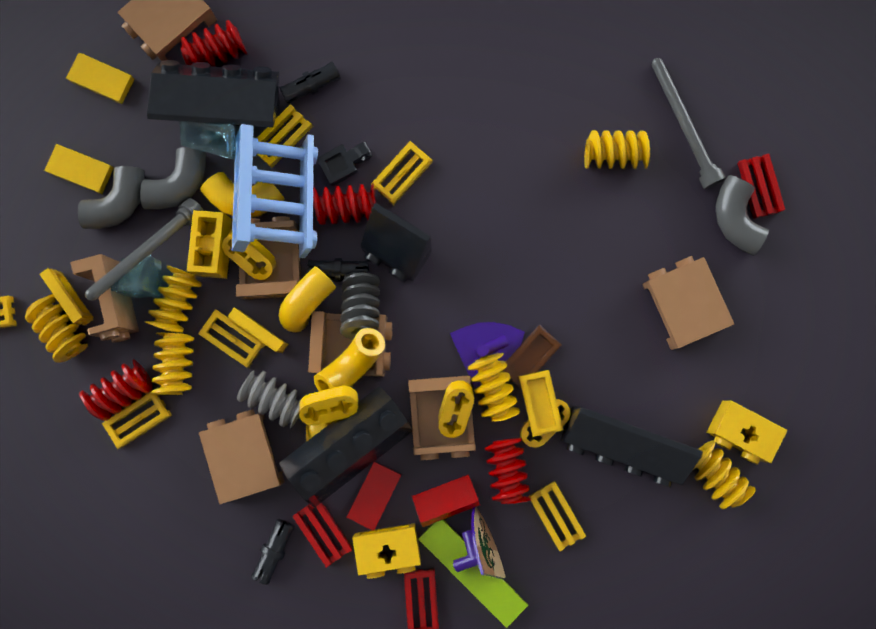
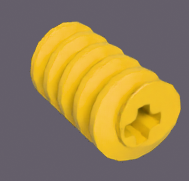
(617, 148)
(174, 300)
(54, 329)
(172, 363)
(494, 387)
(722, 477)

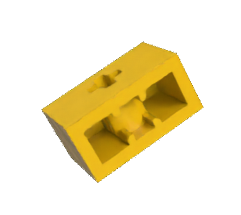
(205, 247)
(763, 434)
(399, 538)

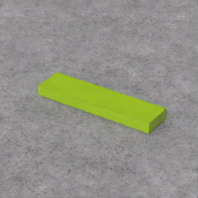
(490, 591)

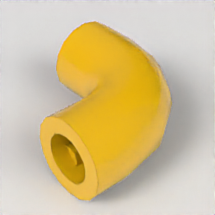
(220, 193)
(304, 299)
(353, 362)

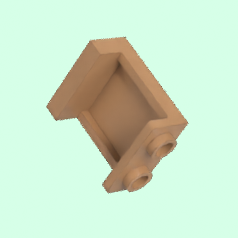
(163, 22)
(287, 269)
(688, 302)
(116, 308)
(329, 344)
(426, 400)
(240, 457)

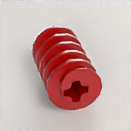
(213, 45)
(343, 204)
(118, 392)
(507, 471)

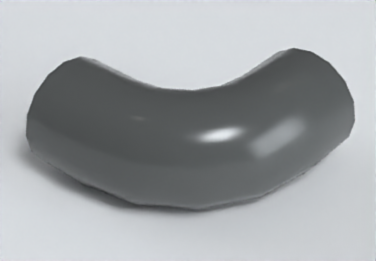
(178, 186)
(118, 204)
(733, 216)

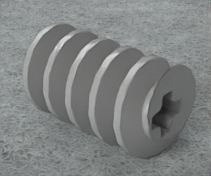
(270, 398)

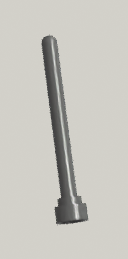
(709, 172)
(183, 217)

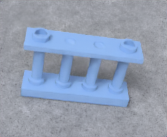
(246, 203)

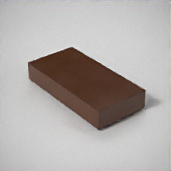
(531, 355)

